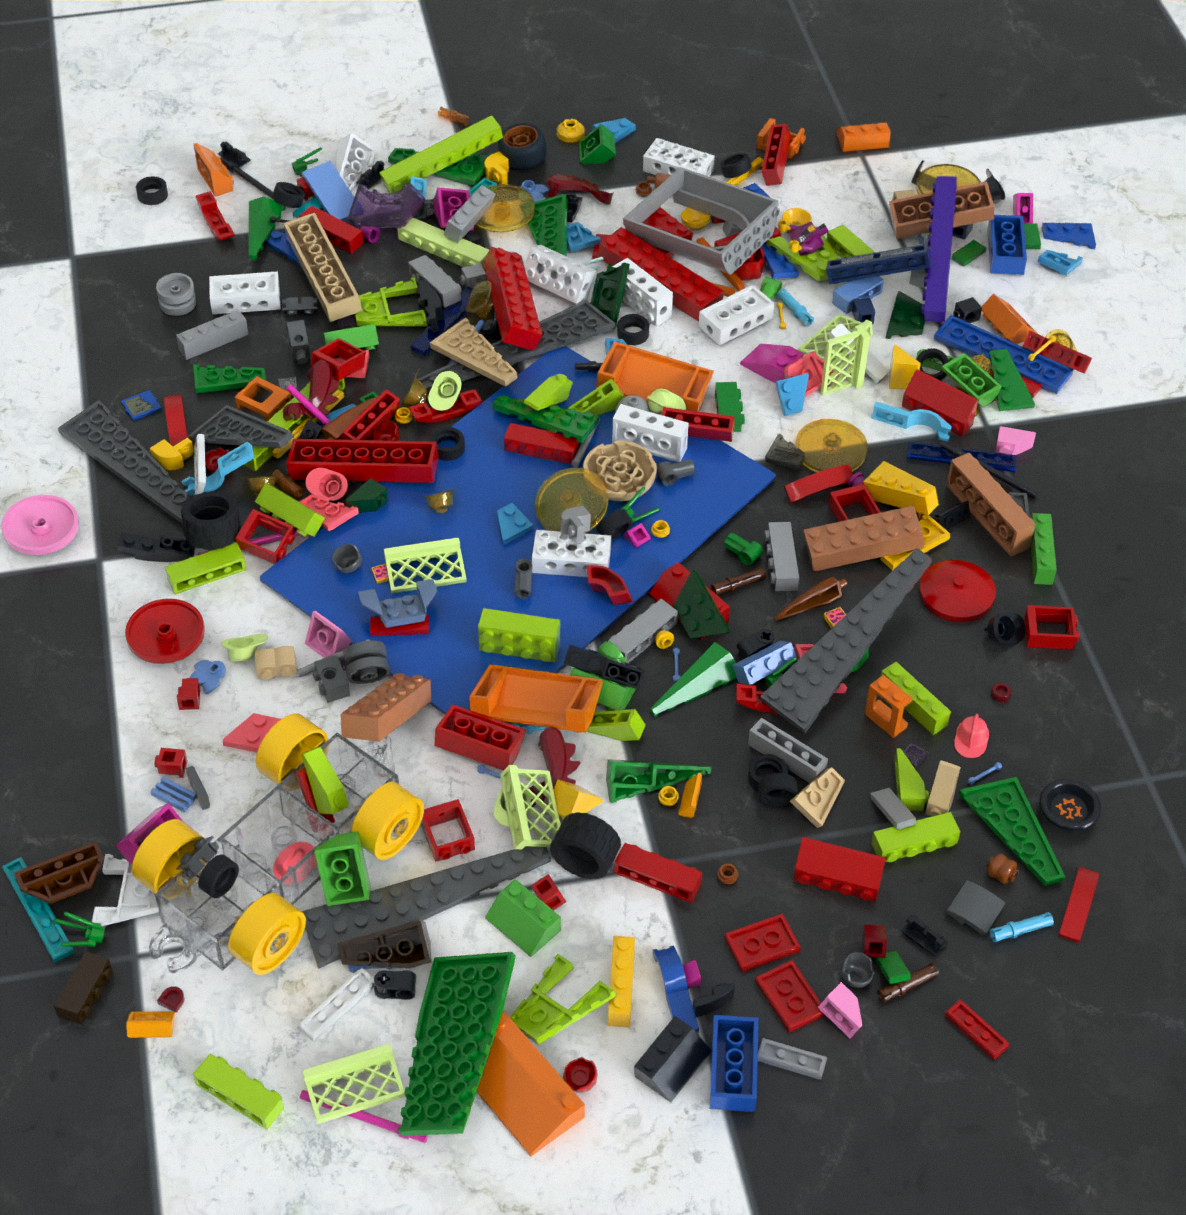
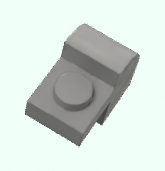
(575, 522)

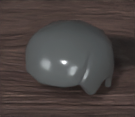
(347, 558)
(857, 970)

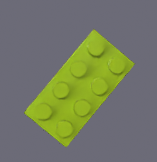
(519, 635)

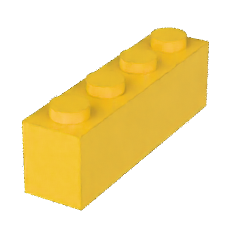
(621, 981)

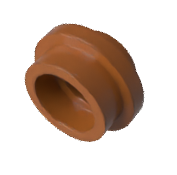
(643, 189)
(727, 869)

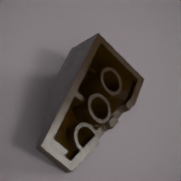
(395, 947)

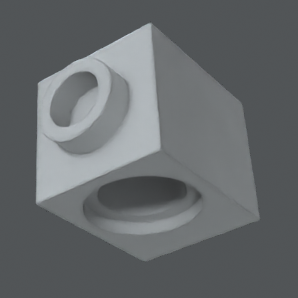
(472, 275)

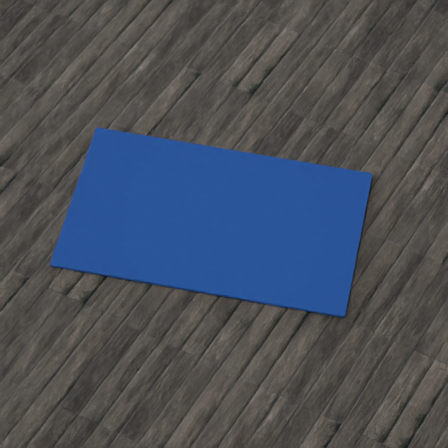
(485, 483)

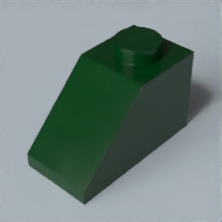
(368, 497)

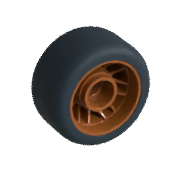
(523, 145)

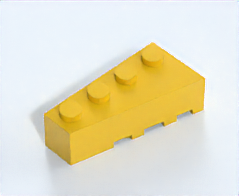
(901, 489)

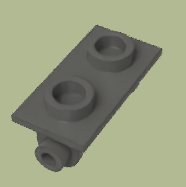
(306, 306)
(191, 861)

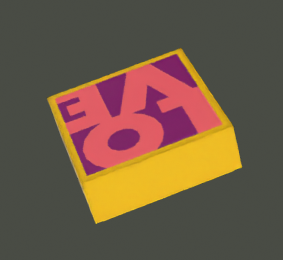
(380, 573)
(834, 616)

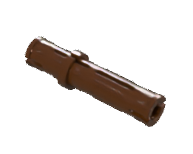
(719, 587)
(900, 988)

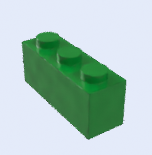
(728, 403)

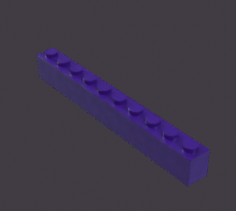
(940, 249)

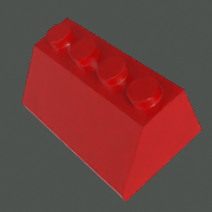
(664, 221)
(936, 396)
(671, 584)
(479, 737)
(839, 869)

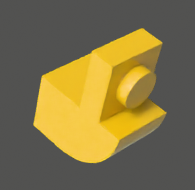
(497, 168)
(171, 456)

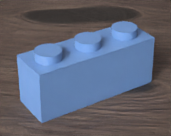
(857, 289)
(763, 662)

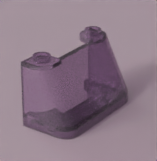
(385, 209)

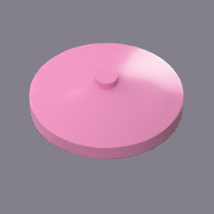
(40, 524)

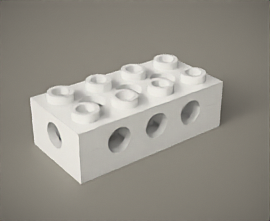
(668, 157)
(559, 274)
(245, 292)
(646, 295)
(736, 314)
(654, 432)
(563, 556)

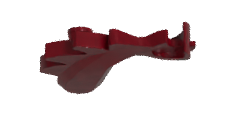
(571, 182)
(320, 388)
(556, 757)

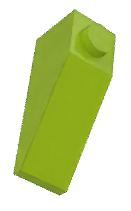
(550, 392)
(600, 400)
(617, 724)
(324, 782)
(909, 784)

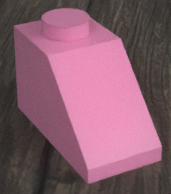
(1014, 441)
(843, 1010)

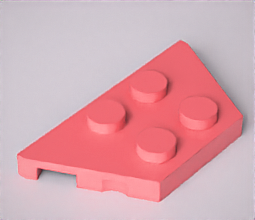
(810, 364)
(250, 732)

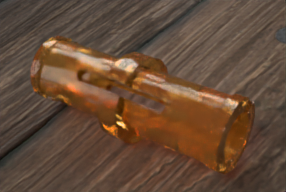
(453, 116)
(288, 484)

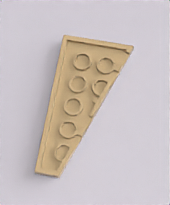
(474, 351)

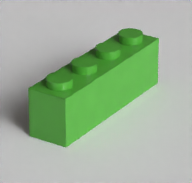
(1043, 550)

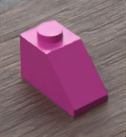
(1023, 206)

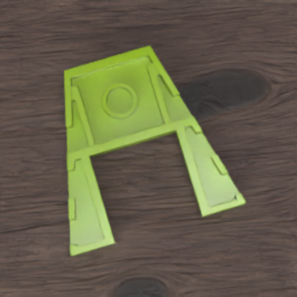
(812, 263)
(376, 309)
(543, 1017)

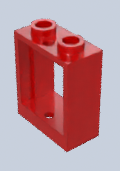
(354, 359)
(856, 495)
(257, 518)
(1055, 615)
(443, 813)

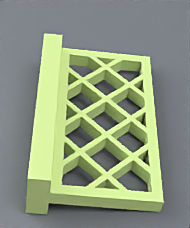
(821, 334)
(857, 361)
(423, 552)
(517, 806)
(349, 1068)

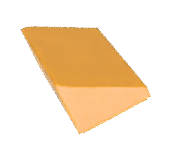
(690, 796)
(150, 1024)

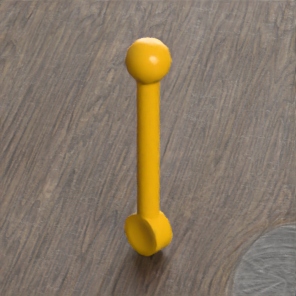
(782, 324)
(1031, 357)

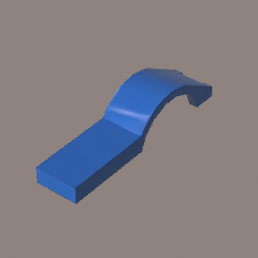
(676, 986)

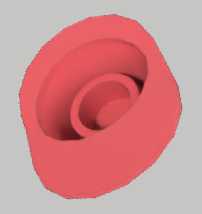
(326, 483)
(971, 737)
(290, 857)

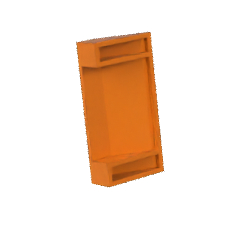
(643, 372)
(536, 697)
(527, 1090)

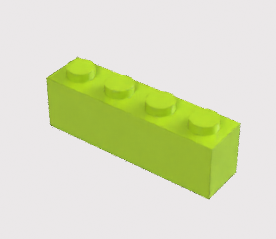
(846, 243)
(290, 510)
(205, 568)
(925, 706)
(922, 837)
(238, 1090)

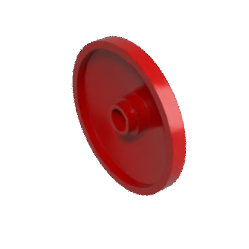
(957, 590)
(165, 631)

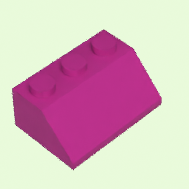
(130, 844)

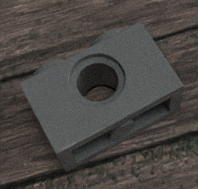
(331, 679)

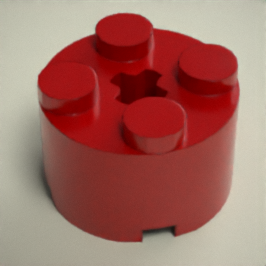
(752, 267)

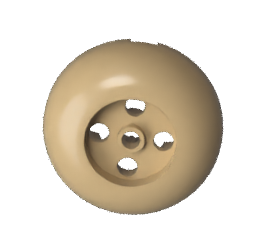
(613, 466)

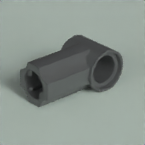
(671, 472)
(523, 578)

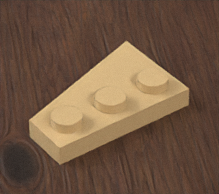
(819, 796)

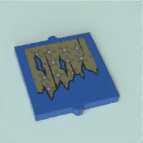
(141, 405)

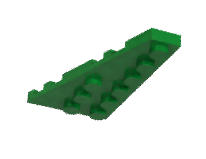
(467, 170)
(550, 223)
(550, 418)
(1012, 819)

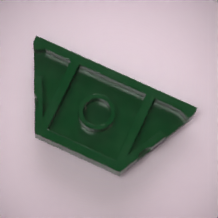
(609, 291)
(905, 317)
(698, 610)

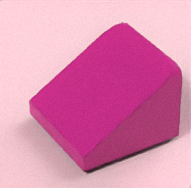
(637, 535)
(692, 974)

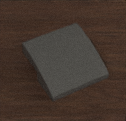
(975, 907)

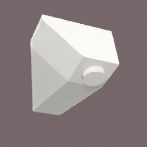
(353, 159)

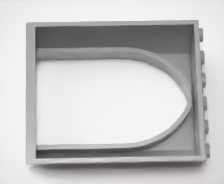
(746, 209)

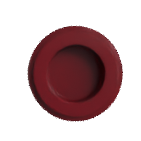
(1001, 692)

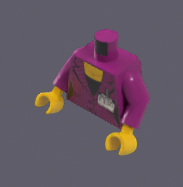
(804, 238)

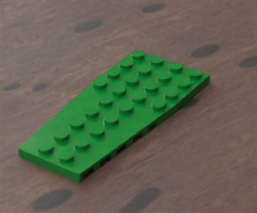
(454, 1040)

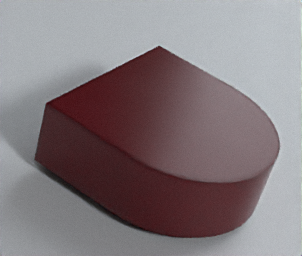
(172, 998)

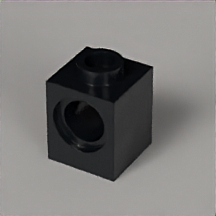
(968, 310)

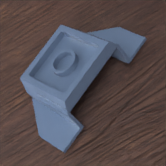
(401, 610)

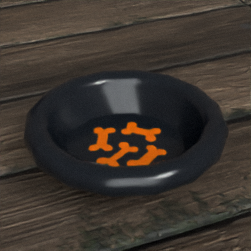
(1070, 804)

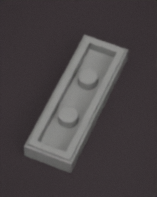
(893, 808)
(792, 1058)

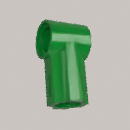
(747, 551)

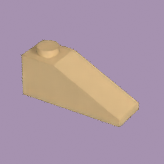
(943, 789)

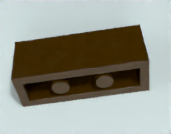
(83, 988)

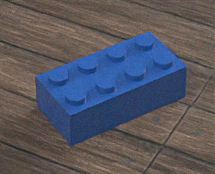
(1007, 245)
(734, 1063)

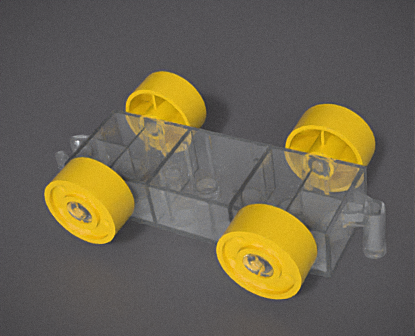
(258, 913)

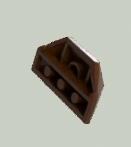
(62, 874)

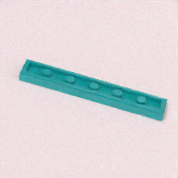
(40, 915)

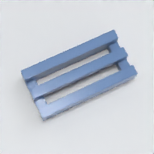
(176, 791)

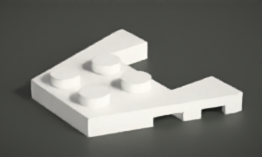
(134, 897)

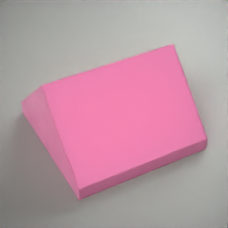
(325, 636)

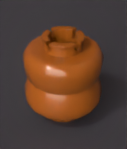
(1002, 868)

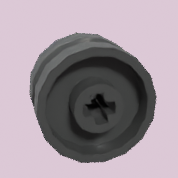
(366, 662)

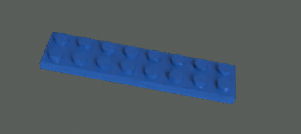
(976, 341)

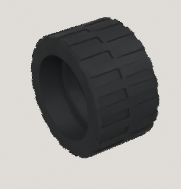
(210, 520)
(585, 845)

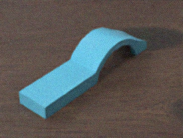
(905, 419)
(225, 465)

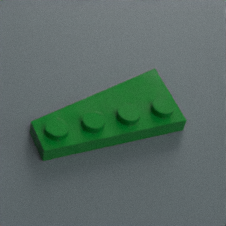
(217, 379)
(1013, 392)

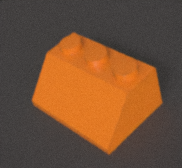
(864, 137)
(212, 170)
(1006, 319)

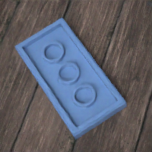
(330, 190)

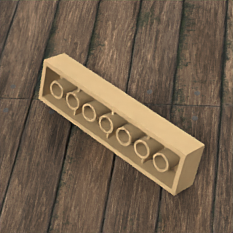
(322, 267)

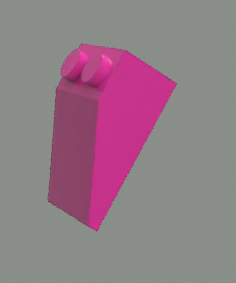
(448, 202)
(770, 360)

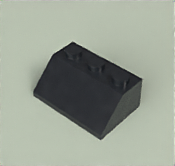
(672, 1059)

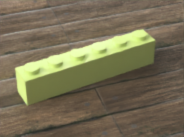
(435, 242)

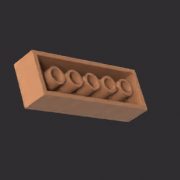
(912, 214)
(991, 504)
(863, 538)
(386, 707)

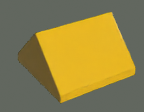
(901, 368)
(573, 798)

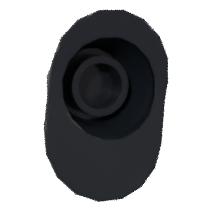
(994, 186)
(1006, 628)

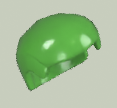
(611, 650)

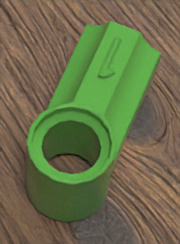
(770, 287)

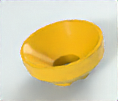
(570, 131)
(797, 216)
(694, 219)

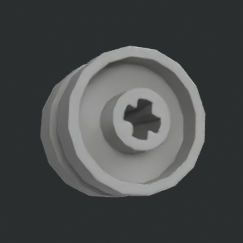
(176, 294)

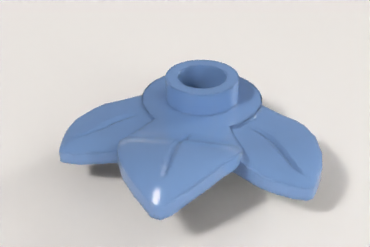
(535, 190)
(207, 676)

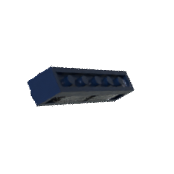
(878, 264)

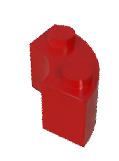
(608, 582)

